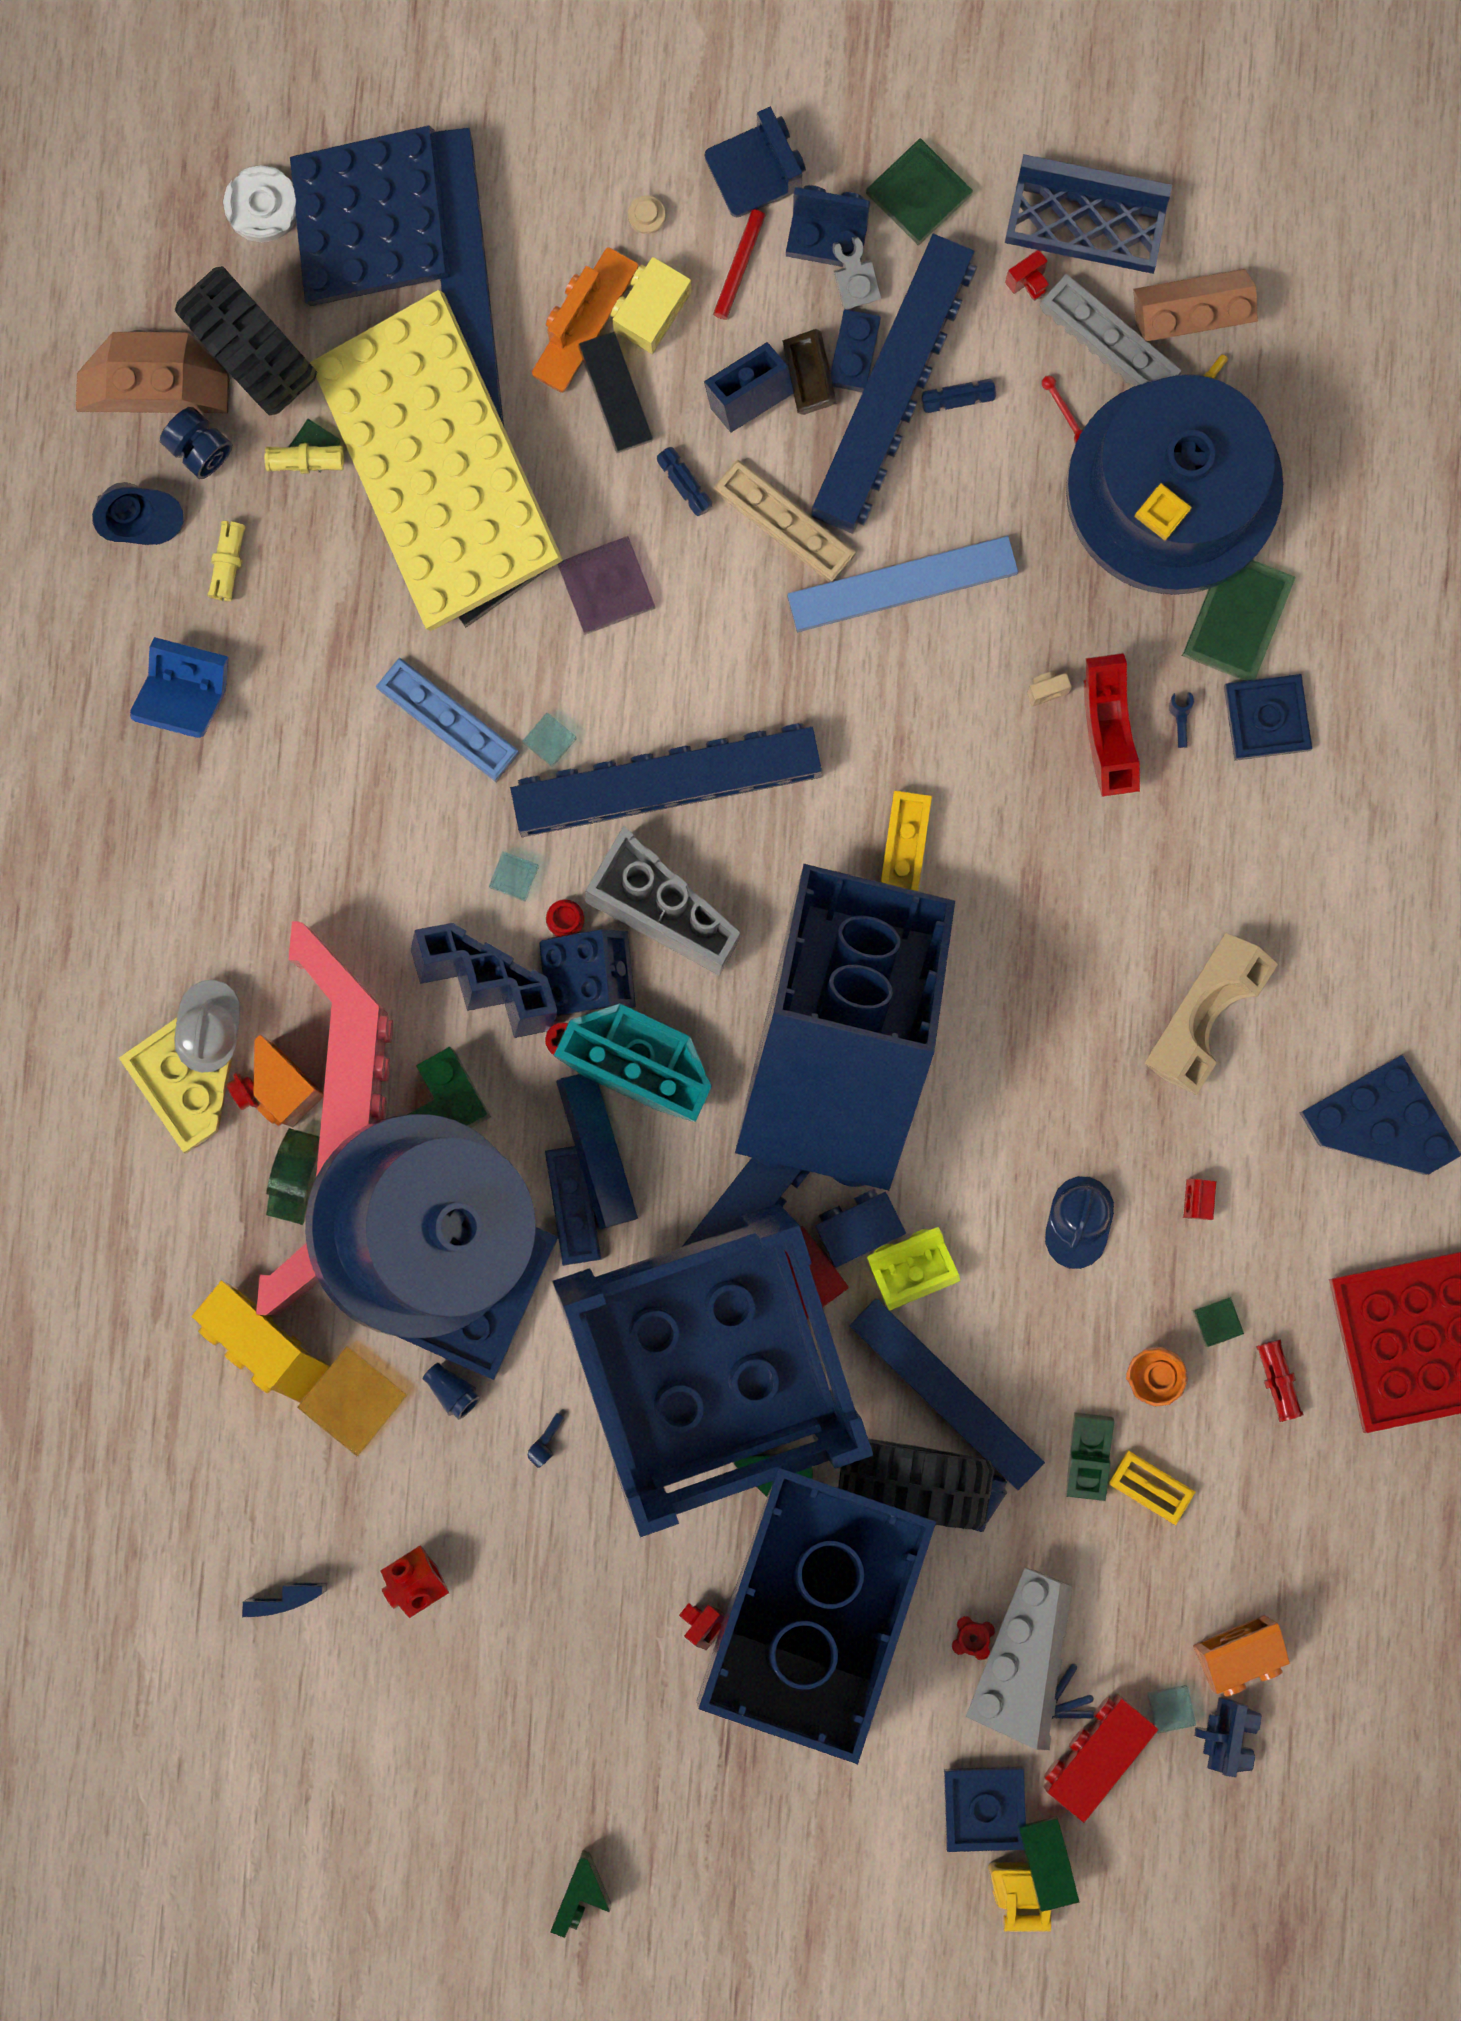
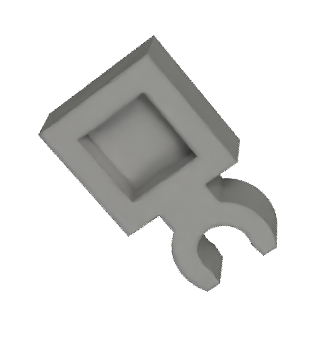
(856, 280)

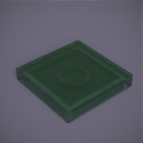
(919, 191)

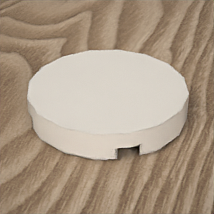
(260, 204)

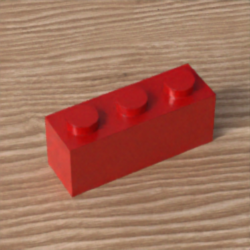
(1099, 1757)

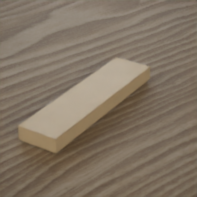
(784, 521)

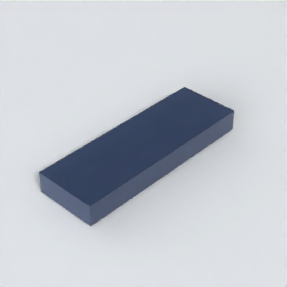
(572, 1207)

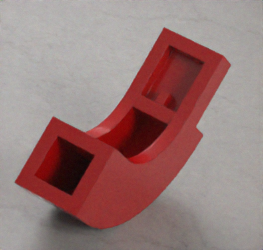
(1109, 725)

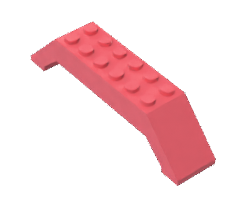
(351, 1086)

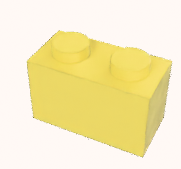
(651, 304)

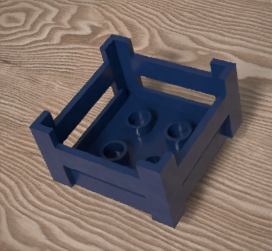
(711, 1364)

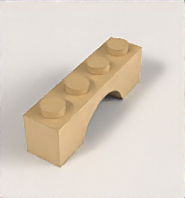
(1232, 973)

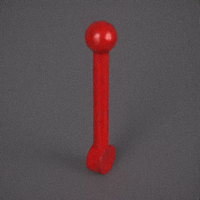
(1049, 383)

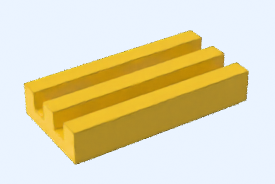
(1122, 1469)

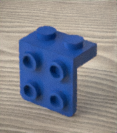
(181, 688)

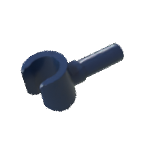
(1181, 718)
(539, 1452)

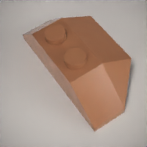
(151, 376)

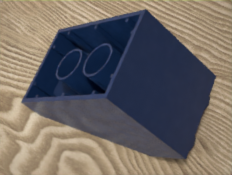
(848, 1028)
(816, 1616)

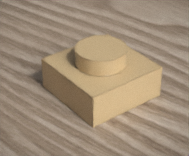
(1048, 687)

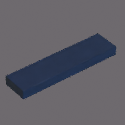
(597, 1151)

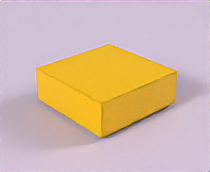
(1163, 512)

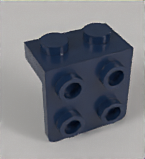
(756, 165)

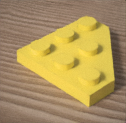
(183, 1098)

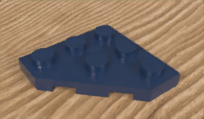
(1384, 1121)

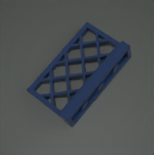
(1092, 190)

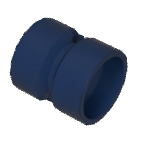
(190, 437)

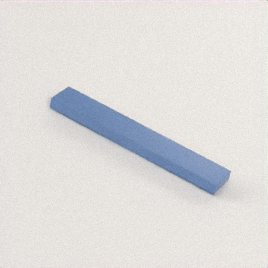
(902, 584)

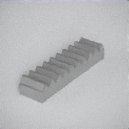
(1105, 334)

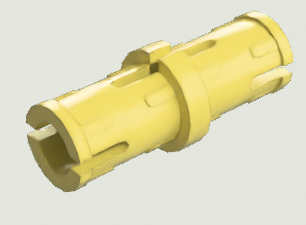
(304, 458)
(226, 561)

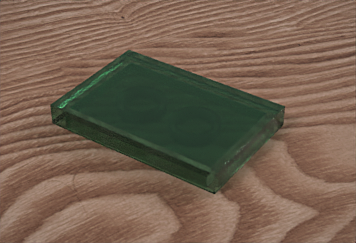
(1239, 621)

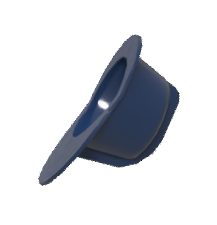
(137, 515)
(1079, 1222)

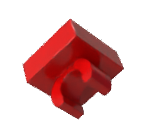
(1029, 275)
(704, 1624)

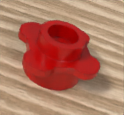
(242, 1091)
(980, 1646)

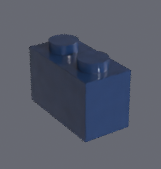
(748, 387)
(859, 1228)

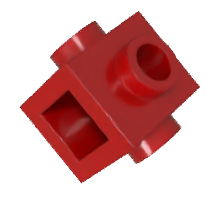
(413, 1582)

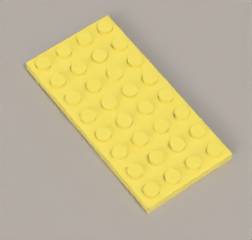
(435, 461)

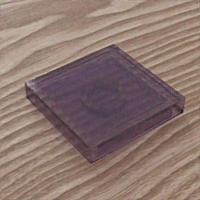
(606, 585)

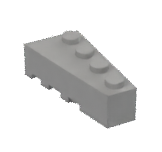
(659, 904)
(1025, 1662)

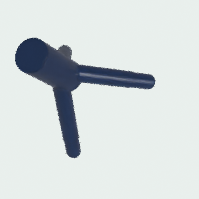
(1064, 1710)

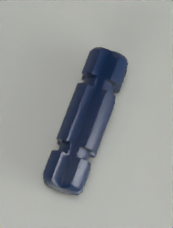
(958, 395)
(684, 481)

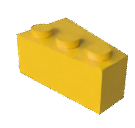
(258, 1343)

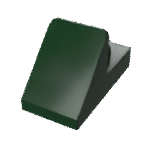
(584, 1887)

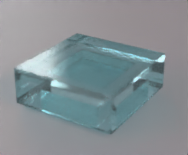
(549, 739)
(513, 876)
(1172, 1709)

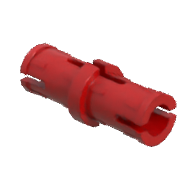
(1279, 1380)

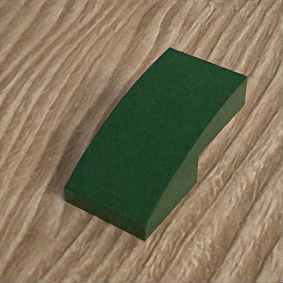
(1089, 1456)
(1048, 1864)

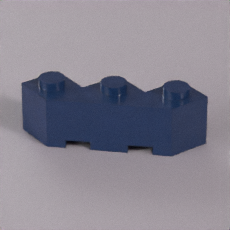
(485, 977)

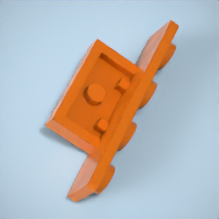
(582, 316)

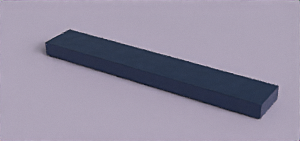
(947, 1394)

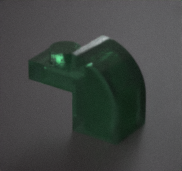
(293, 1176)

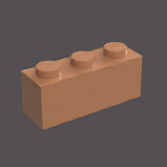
(1195, 305)

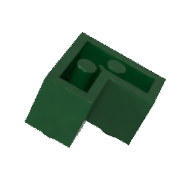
(452, 1090)

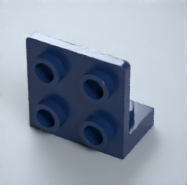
(825, 219)
(589, 970)

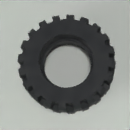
(245, 341)
(924, 1482)

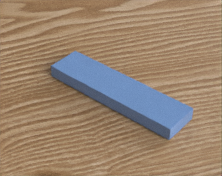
(447, 719)

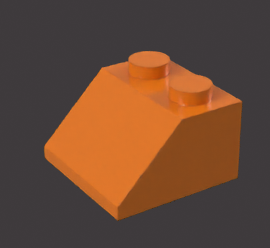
(281, 1085)
(1243, 1655)

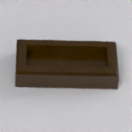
(809, 372)

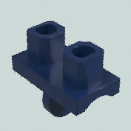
(1225, 1737)

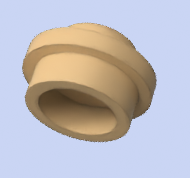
(646, 214)

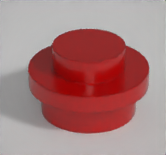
(565, 918)

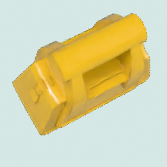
(1013, 1891)

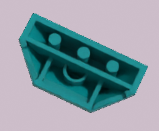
(637, 1059)

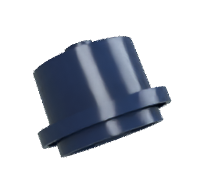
(1204, 448)
(418, 1226)

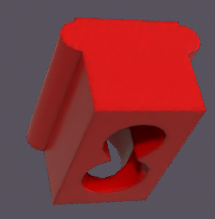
(1199, 1199)

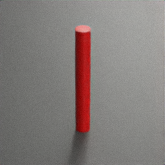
(739, 264)

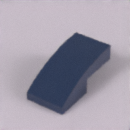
(293, 1596)

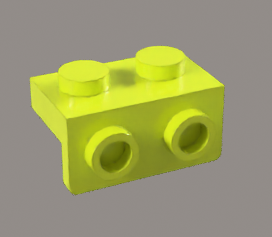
(913, 1268)

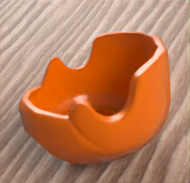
(1157, 1376)

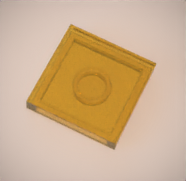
(352, 1401)

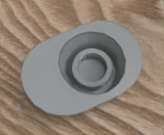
(207, 1026)

